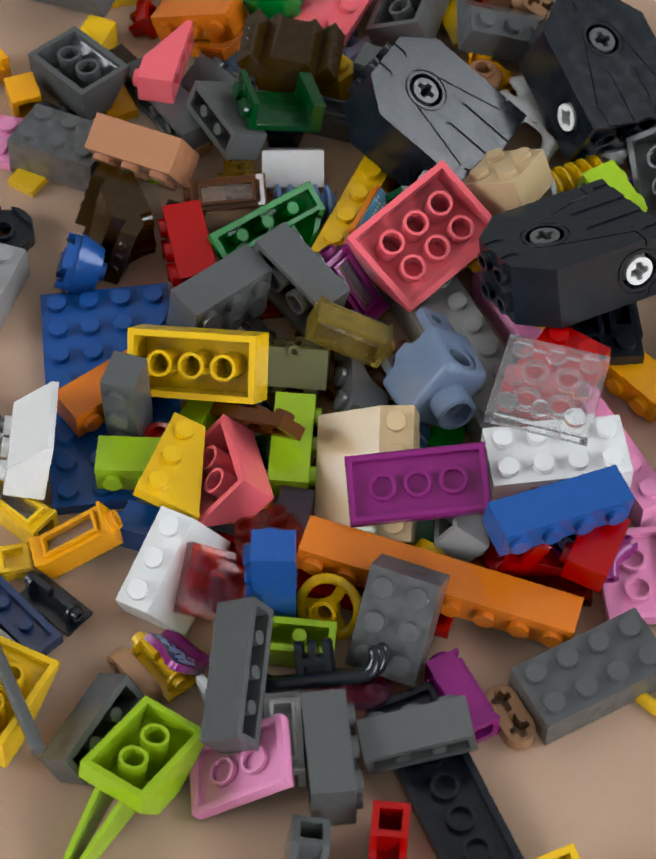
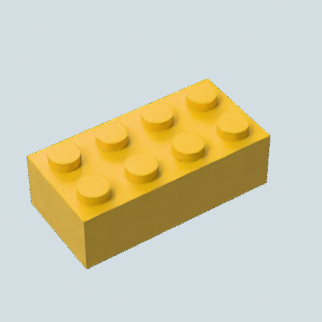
(203, 362)

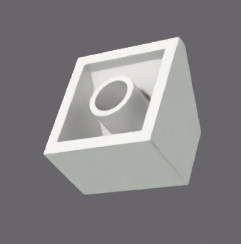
(293, 166)

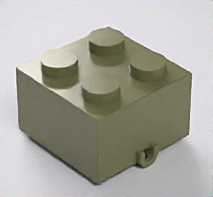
(297, 366)

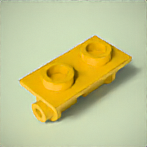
(170, 681)

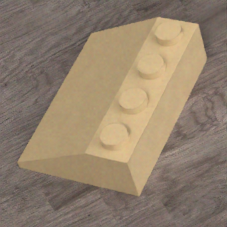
(358, 433)

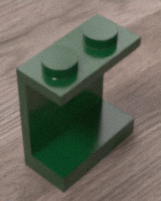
(280, 110)

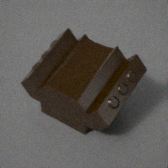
(282, 47)
(117, 219)

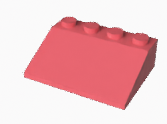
(421, 237)

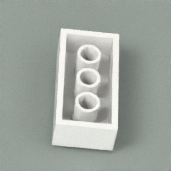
(529, 460)

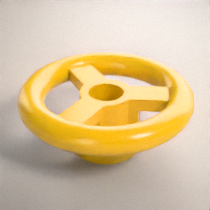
(316, 606)

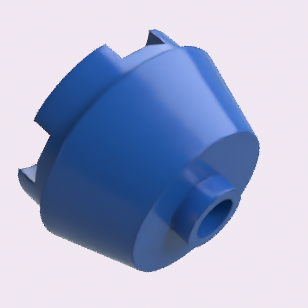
(80, 265)

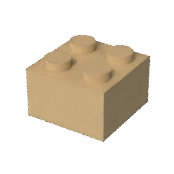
(510, 178)

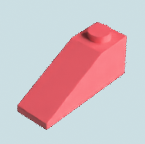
(164, 66)

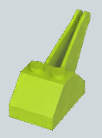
(140, 766)

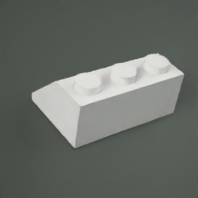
(29, 443)
(155, 574)

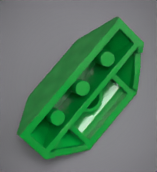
(298, 208)

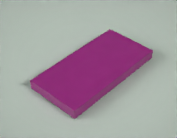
(417, 484)

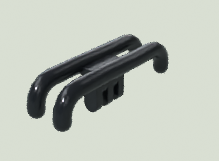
(320, 670)

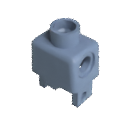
(436, 373)

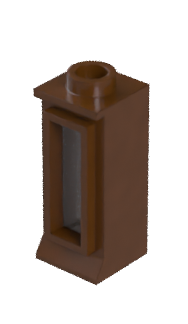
(228, 192)

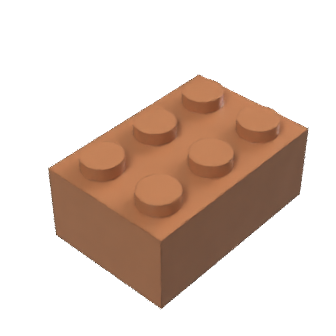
(142, 151)

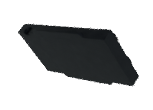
(619, 331)

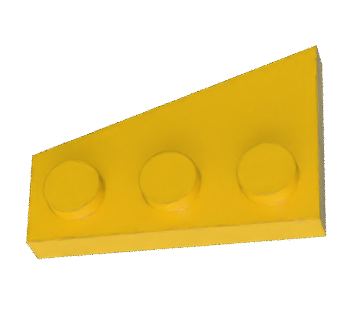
(175, 468)

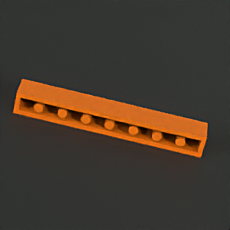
(472, 590)

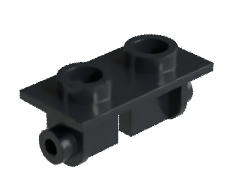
(54, 603)

